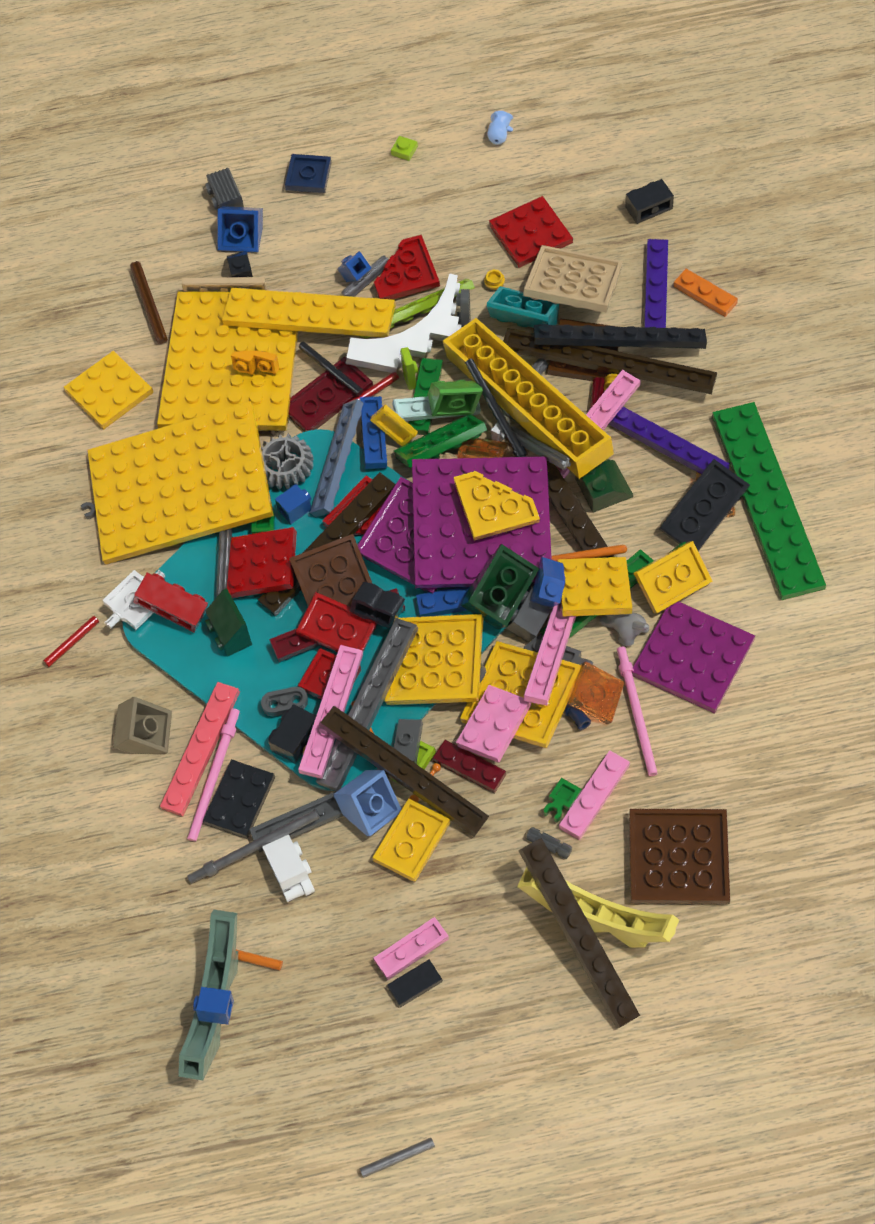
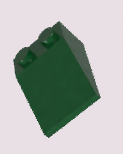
(500, 587)

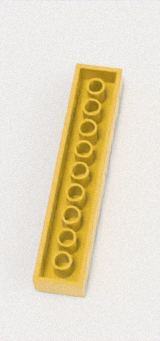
(530, 397)

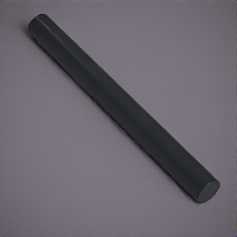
(331, 368)

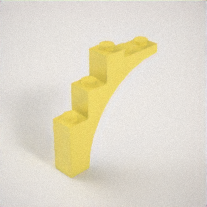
(627, 924)

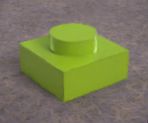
(404, 148)

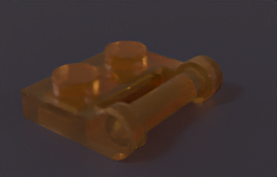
(482, 448)

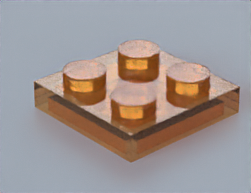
(596, 693)

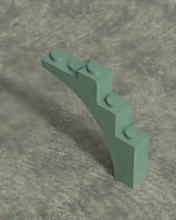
(219, 973)

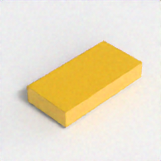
(393, 425)

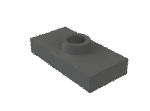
(408, 738)

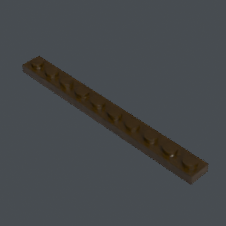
(614, 362)

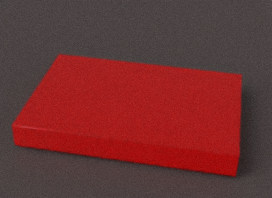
(334, 625)

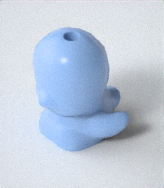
(498, 128)

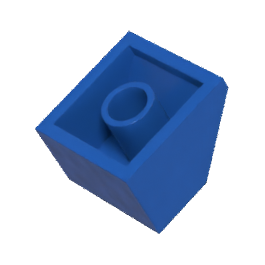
(239, 228)

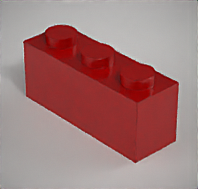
(170, 601)

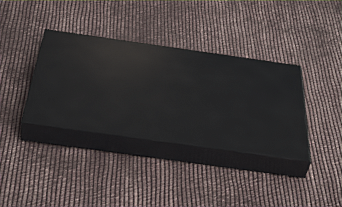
(704, 505)

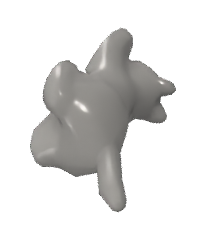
(627, 626)

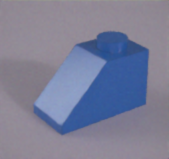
(548, 583)

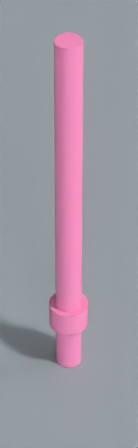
(626, 671)
(227, 732)

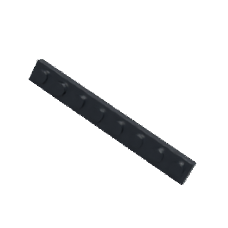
(620, 336)

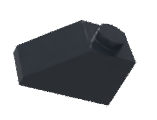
(239, 265)

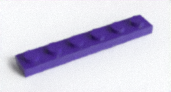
(656, 283)
(663, 441)

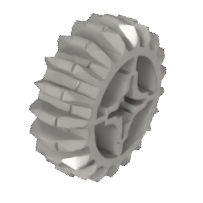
(292, 469)

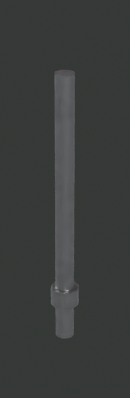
(212, 867)

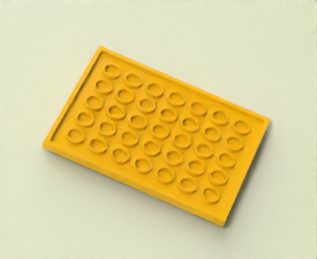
(201, 369)
(179, 483)

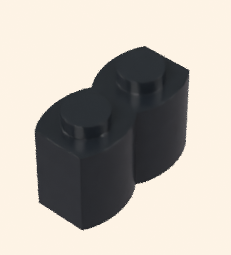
(376, 604)

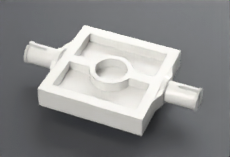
(122, 603)

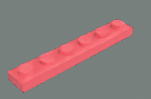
(200, 749)

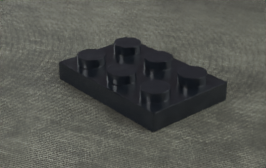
(239, 799)

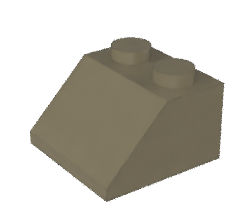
(142, 727)

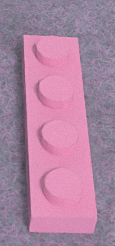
(594, 795)

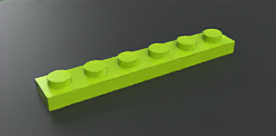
(423, 304)

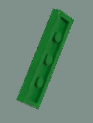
(429, 372)

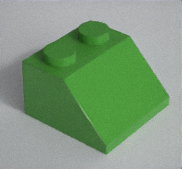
(454, 397)

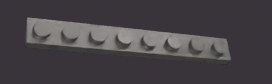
(370, 698)

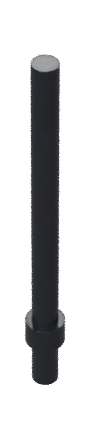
(518, 450)

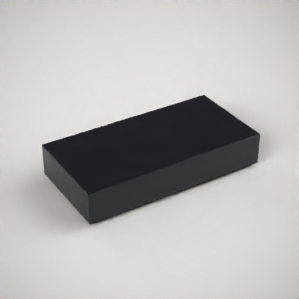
(414, 983)

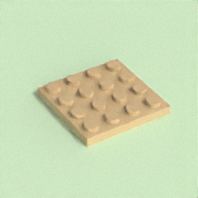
(573, 279)

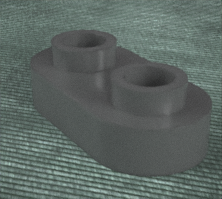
(463, 301)
(284, 700)

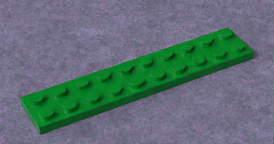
(769, 501)

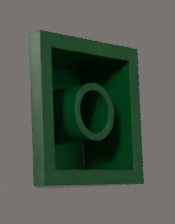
(604, 486)
(227, 624)

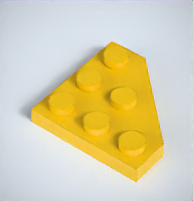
(493, 506)

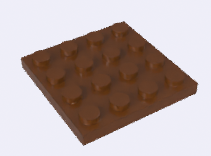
(679, 856)

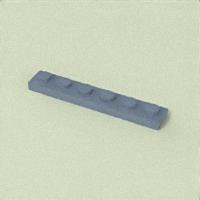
(337, 458)

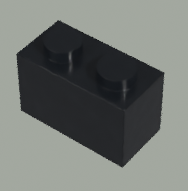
(649, 201)
(292, 733)

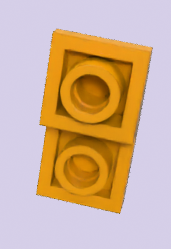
(251, 360)

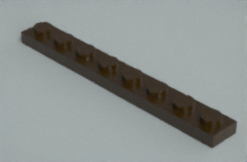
(343, 525)
(404, 771)
(579, 933)

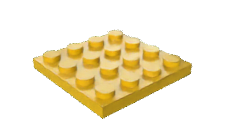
(440, 662)
(510, 670)

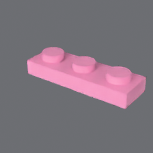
(411, 948)

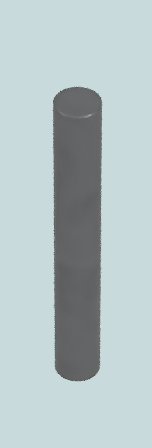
(397, 1157)

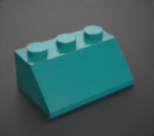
(513, 307)

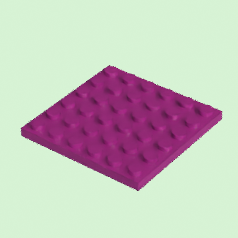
(442, 537)

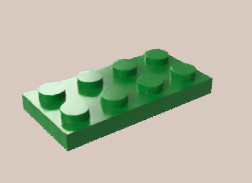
(440, 440)

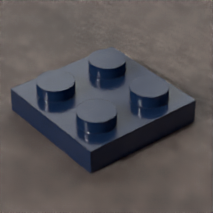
(308, 173)

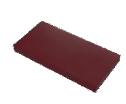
(325, 397)

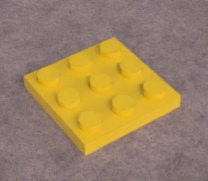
(108, 389)
(596, 587)

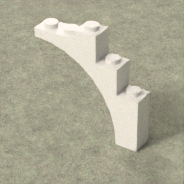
(384, 353)

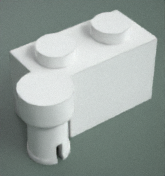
(288, 867)

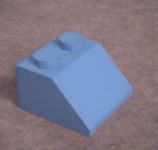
(368, 801)

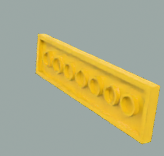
(309, 312)

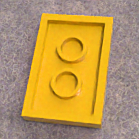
(673, 577)
(411, 840)

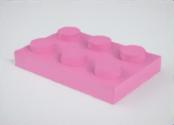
(493, 723)

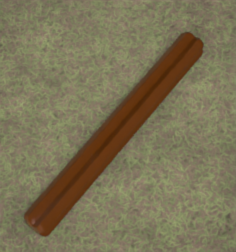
(148, 302)

